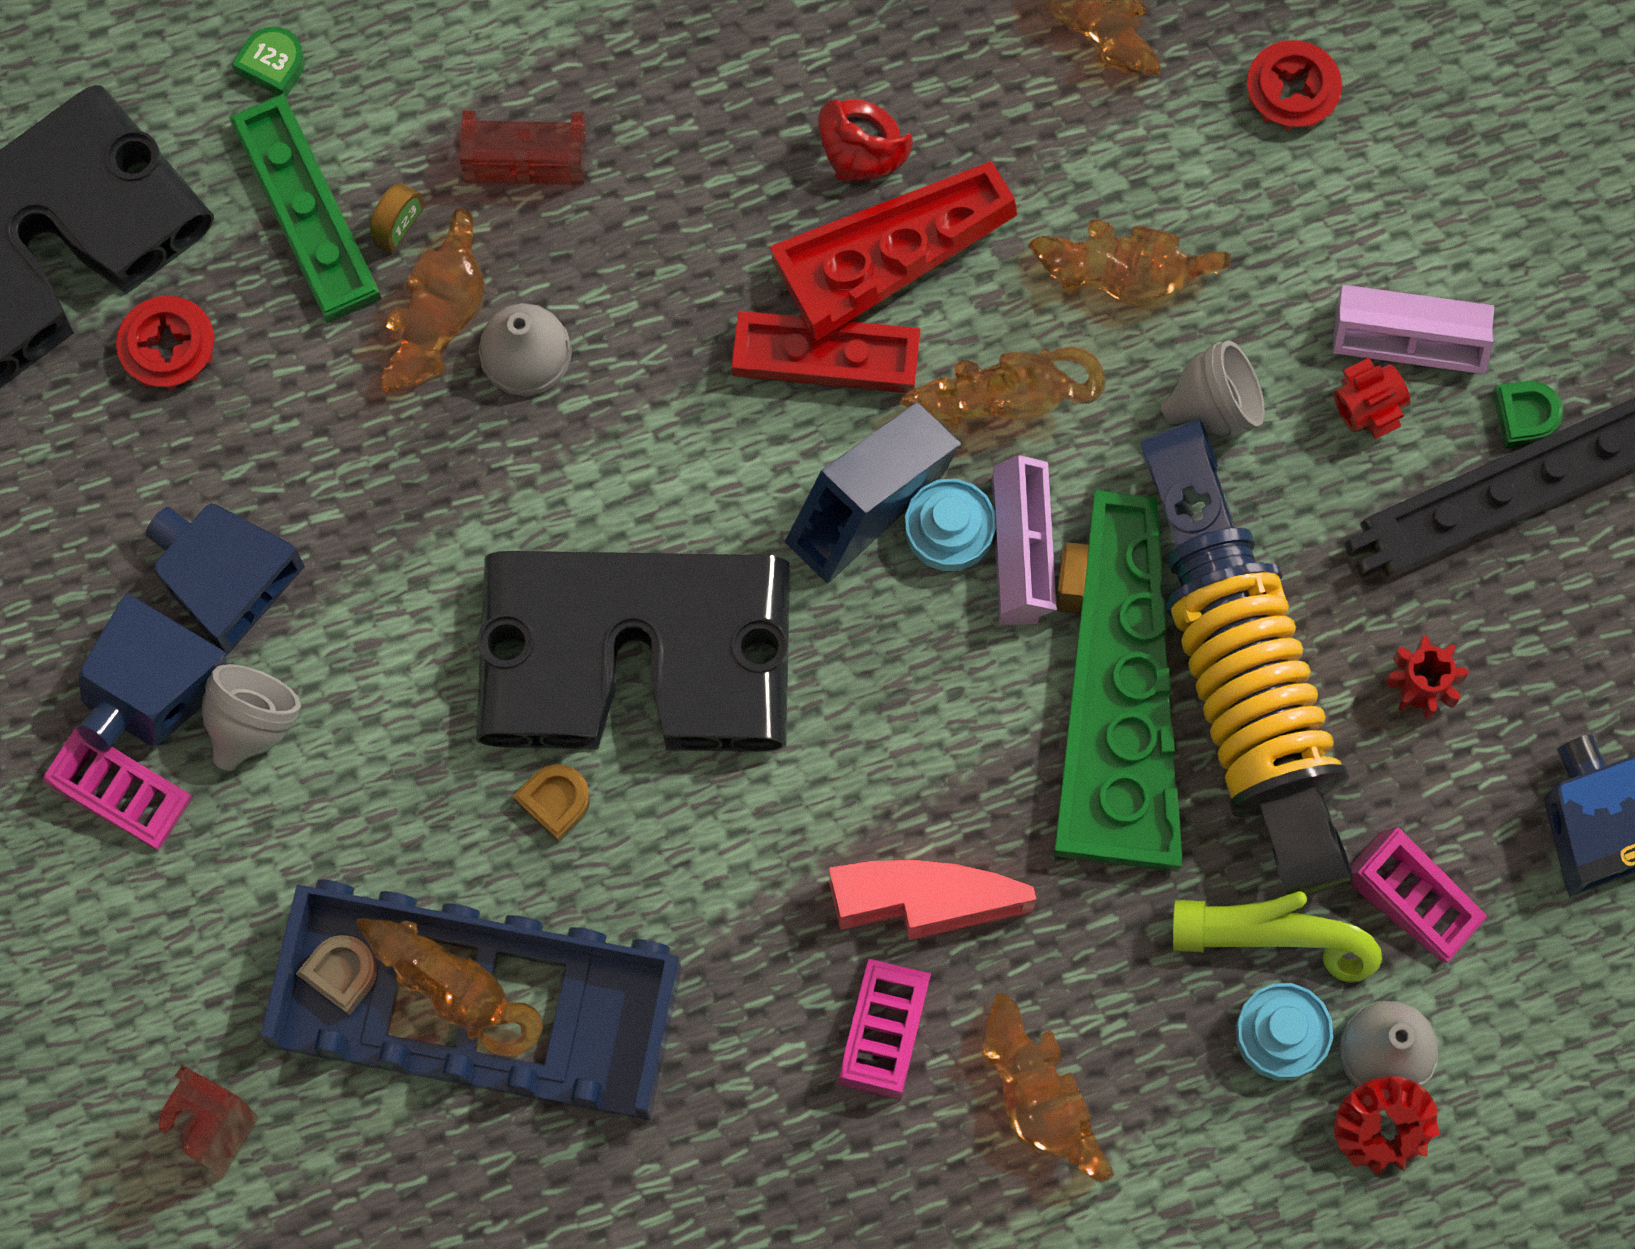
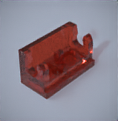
(523, 151)
(217, 1123)

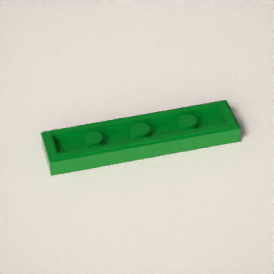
(305, 208)

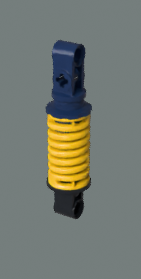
(1248, 667)

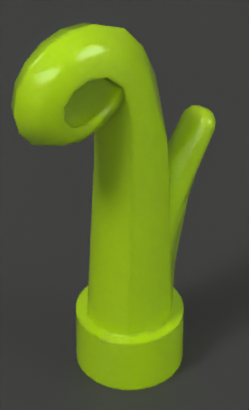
(1274, 926)

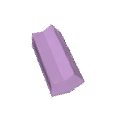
(1413, 329)
(1023, 540)

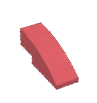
(927, 895)

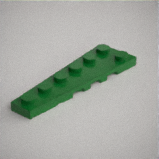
(1120, 741)

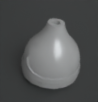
(524, 350)
(1219, 390)
(245, 713)
(1387, 1042)

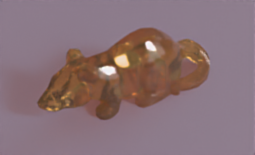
(1110, 29)
(1136, 269)
(445, 301)
(1016, 388)
(456, 986)
(1039, 1104)

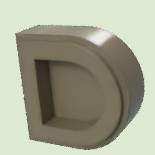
(341, 971)

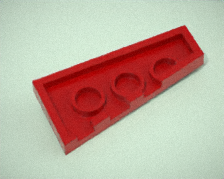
(877, 251)

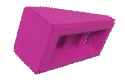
(71, 760)
(1401, 909)
(871, 1078)

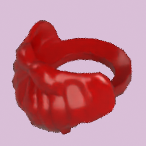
(851, 150)

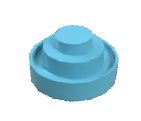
(950, 525)
(1284, 1031)

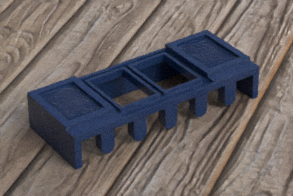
(605, 1027)

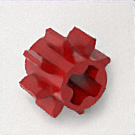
(1372, 398)
(1415, 688)

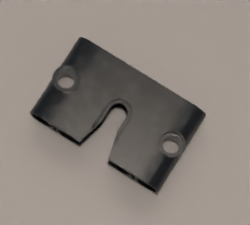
(74, 183)
(586, 605)

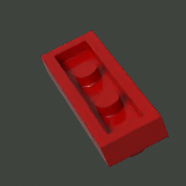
(848, 357)

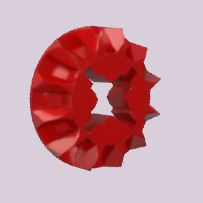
(1287, 62)
(144, 328)
(1359, 1126)

